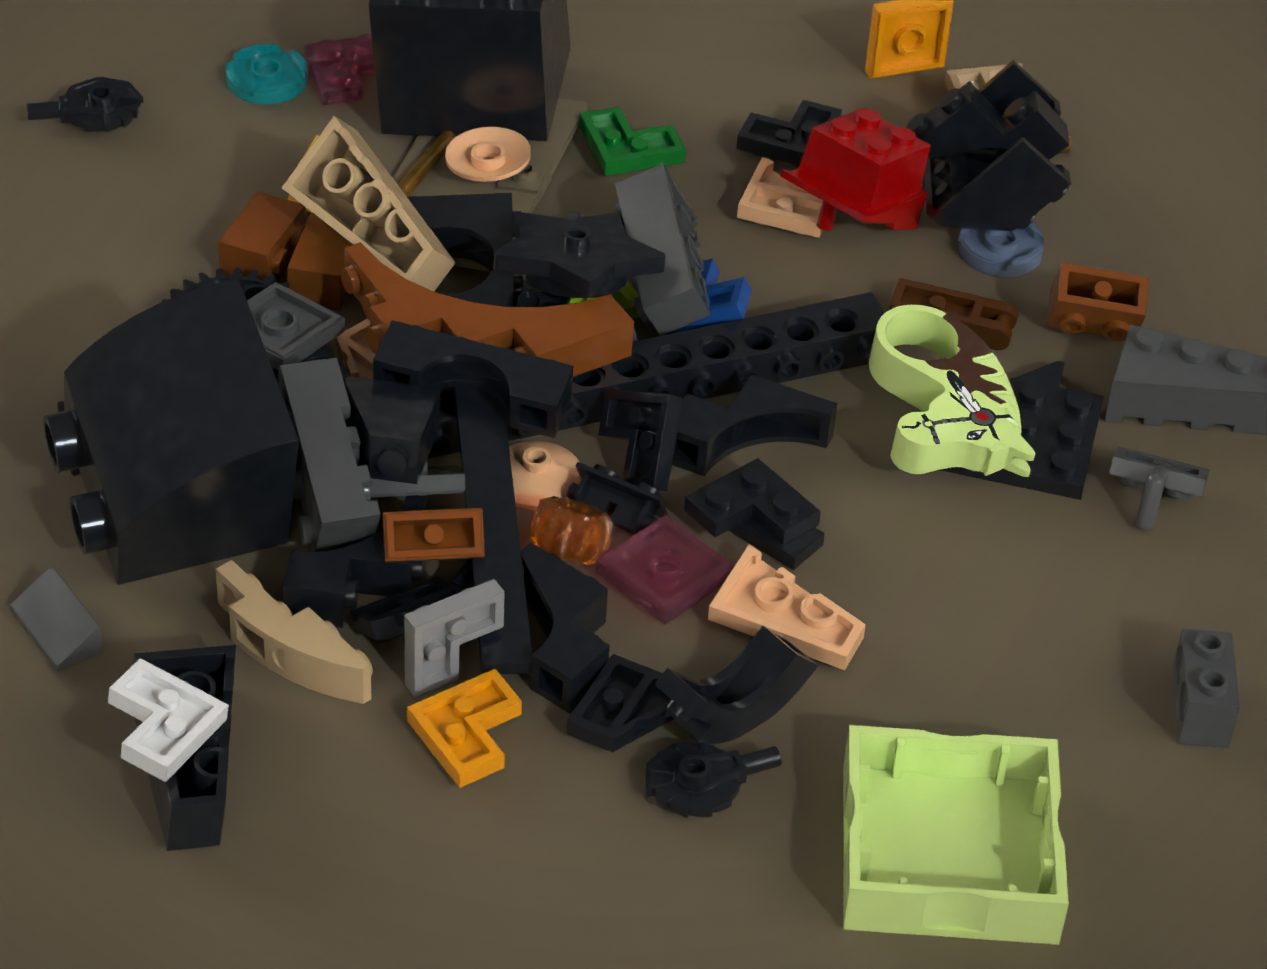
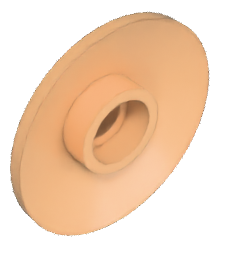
(488, 154)
(541, 472)

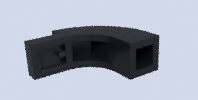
(741, 694)

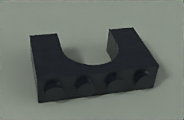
(473, 230)

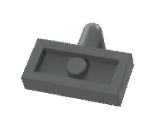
(1154, 475)

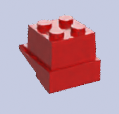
(864, 171)

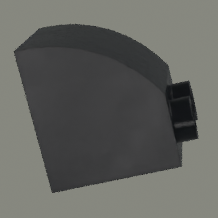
(469, 64)
(177, 438)

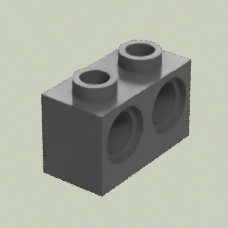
(1205, 688)

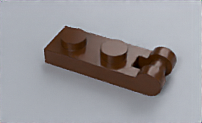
(985, 316)

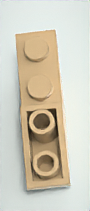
(291, 645)

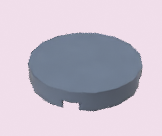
(998, 253)

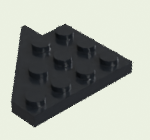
(1058, 427)

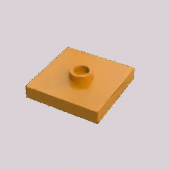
(908, 36)

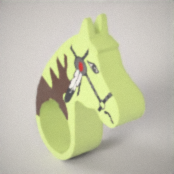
(964, 397)

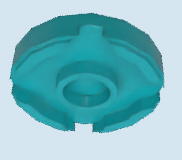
(266, 74)

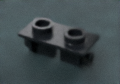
(634, 504)

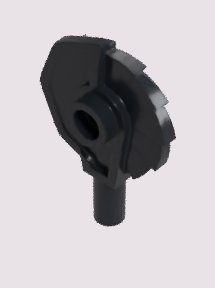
(93, 105)
(702, 777)

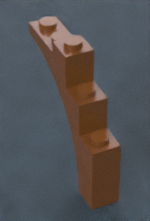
(573, 334)

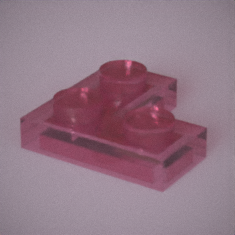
(336, 67)

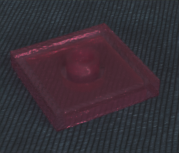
(664, 569)

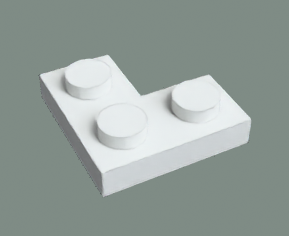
(173, 716)

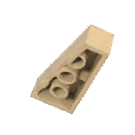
(363, 203)

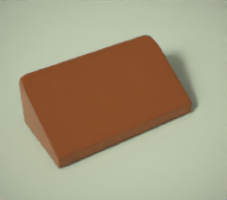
(433, 535)

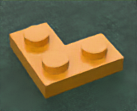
(457, 721)

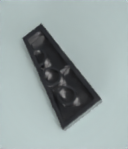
(195, 795)

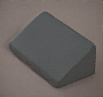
(58, 621)

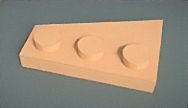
(768, 597)

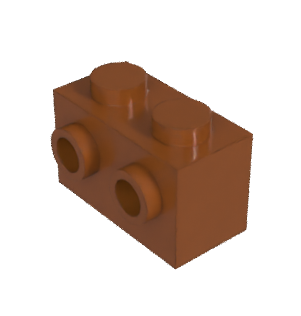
(1097, 301)

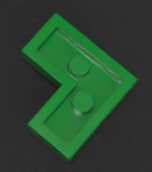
(624, 150)

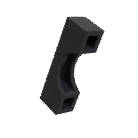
(527, 386)

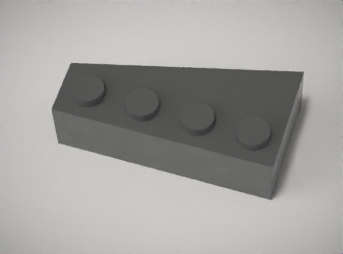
(661, 217)
(1188, 381)
(327, 475)

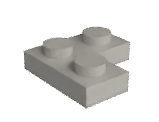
(439, 629)

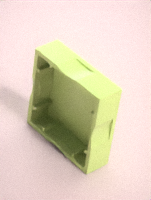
(953, 835)

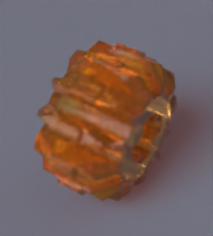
(571, 529)

